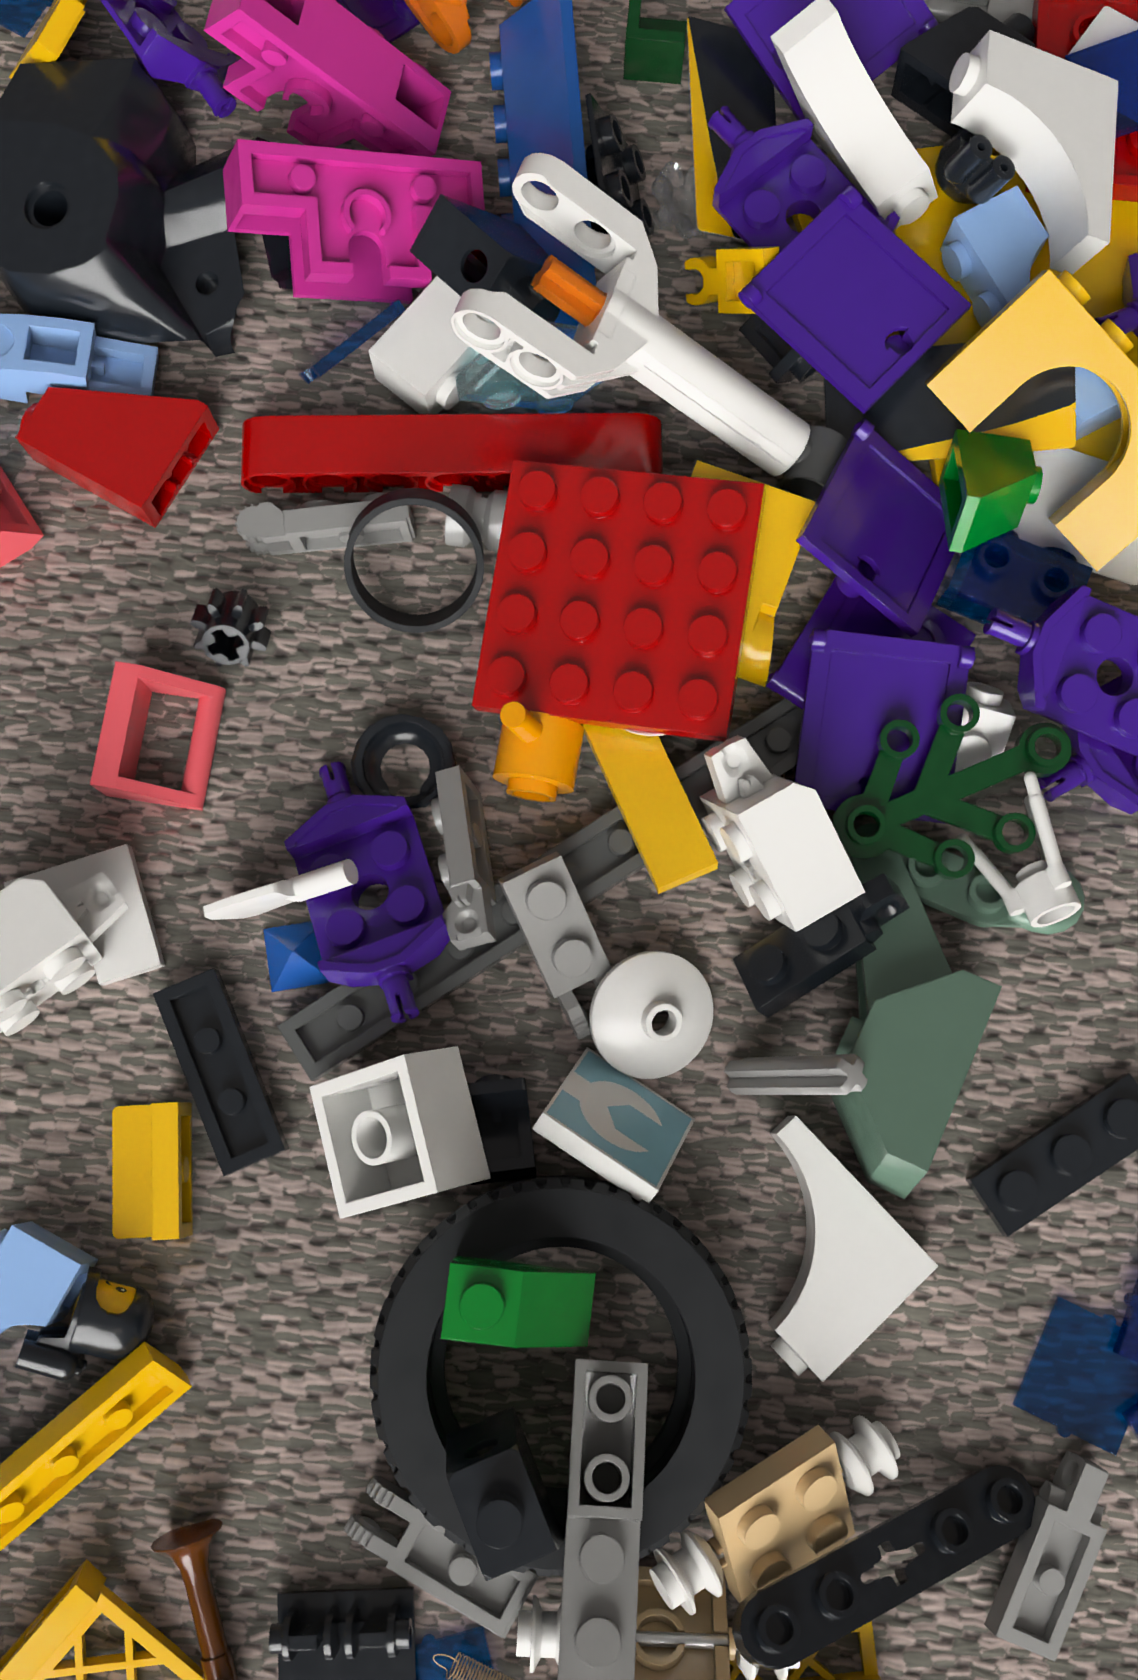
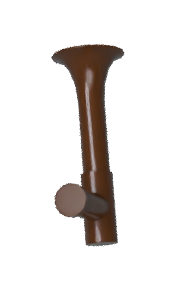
(190, 1552)

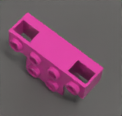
(339, 65)
(344, 213)

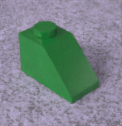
(986, 487)
(517, 1304)

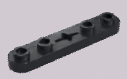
(827, 1595)

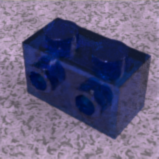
(1011, 577)

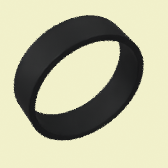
(403, 621)

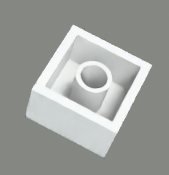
(399, 1131)

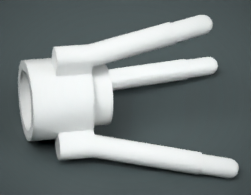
(1043, 886)

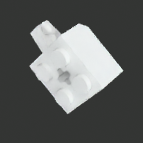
(776, 838)
(49, 942)

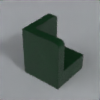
(653, 47)

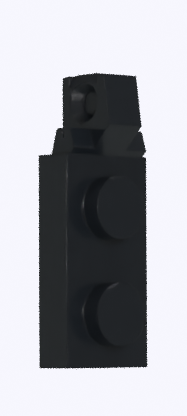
(795, 963)

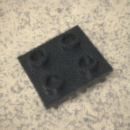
(615, 165)
(345, 1634)

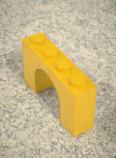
(1045, 331)

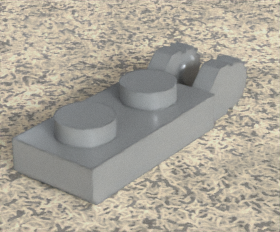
(320, 526)
(557, 932)
(439, 1564)

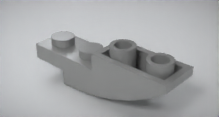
(603, 1521)

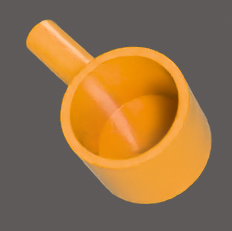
(537, 753)

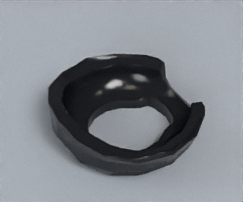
(396, 731)

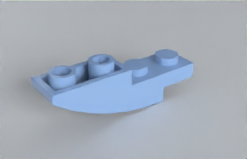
(68, 354)

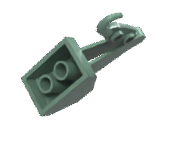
(918, 1017)

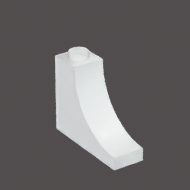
(851, 115)
(1054, 128)
(852, 1265)

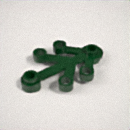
(940, 794)

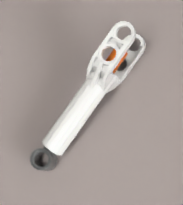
(627, 336)

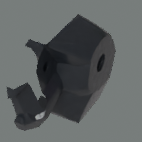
(112, 211)

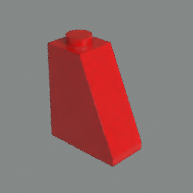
(119, 444)

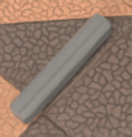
(797, 1075)

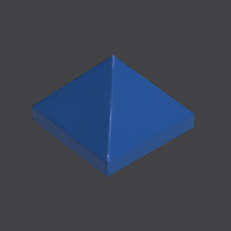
(293, 957)

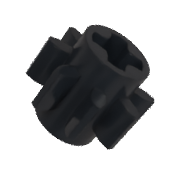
(231, 627)

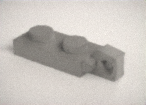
(467, 861)
(1052, 1560)

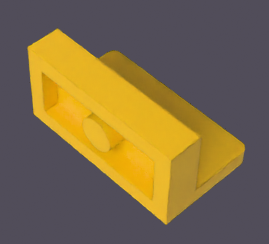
(152, 1171)

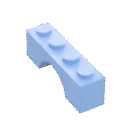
(992, 258)
(38, 1276)

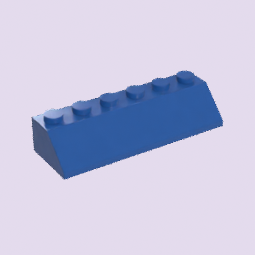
(540, 110)

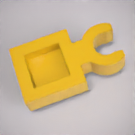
(728, 275)

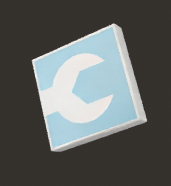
(615, 1126)

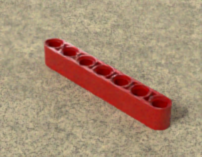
(437, 449)

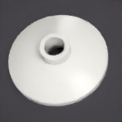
(632, 997)

